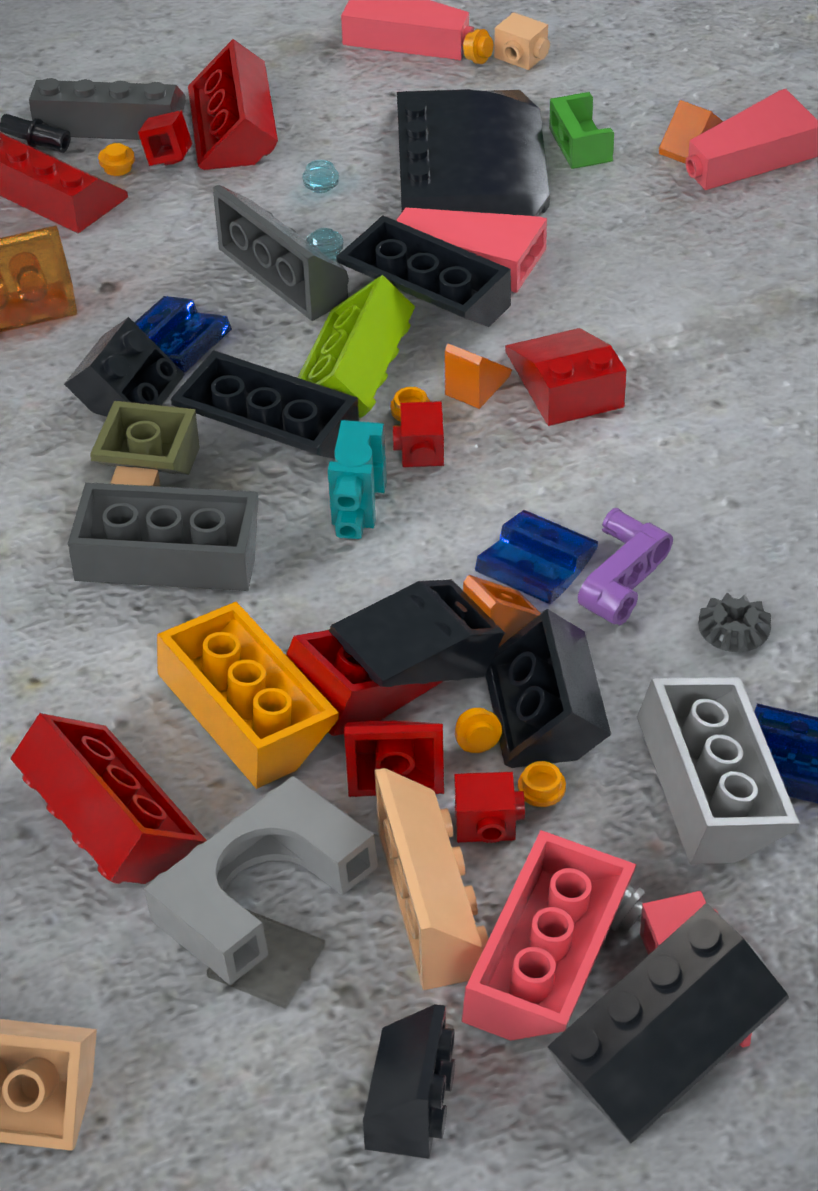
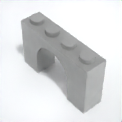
(283, 826)

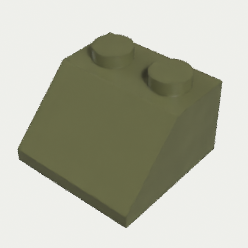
(148, 438)

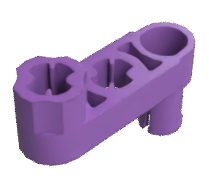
(610, 586)

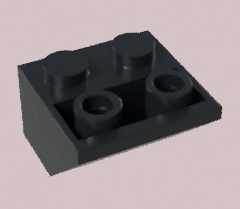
(125, 369)
(410, 1084)

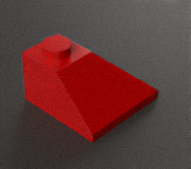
(399, 746)

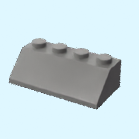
(715, 768)

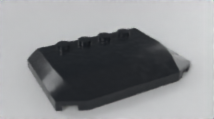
(472, 152)

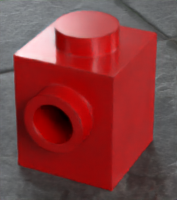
(165, 138)
(420, 434)
(487, 807)

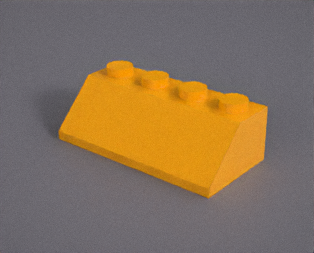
(244, 692)

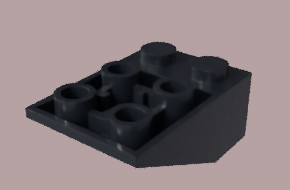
(421, 636)

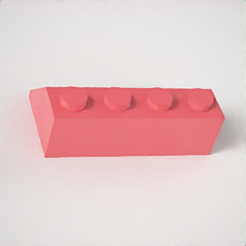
(546, 939)

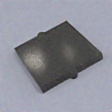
(286, 966)

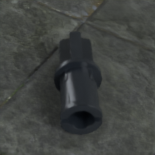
(36, 132)

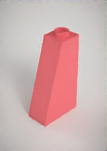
(406, 27)
(754, 142)
(501, 238)

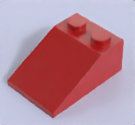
(570, 375)
(346, 682)

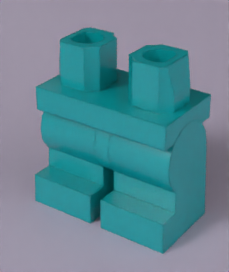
(356, 477)

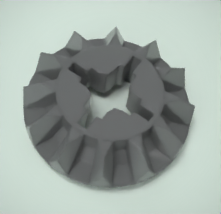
(734, 635)

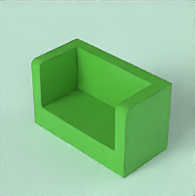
(577, 133)

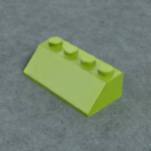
(360, 342)

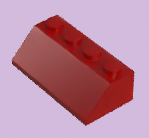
(232, 110)
(54, 186)
(104, 798)

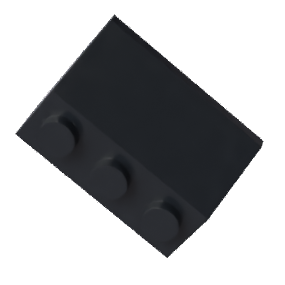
(546, 694)

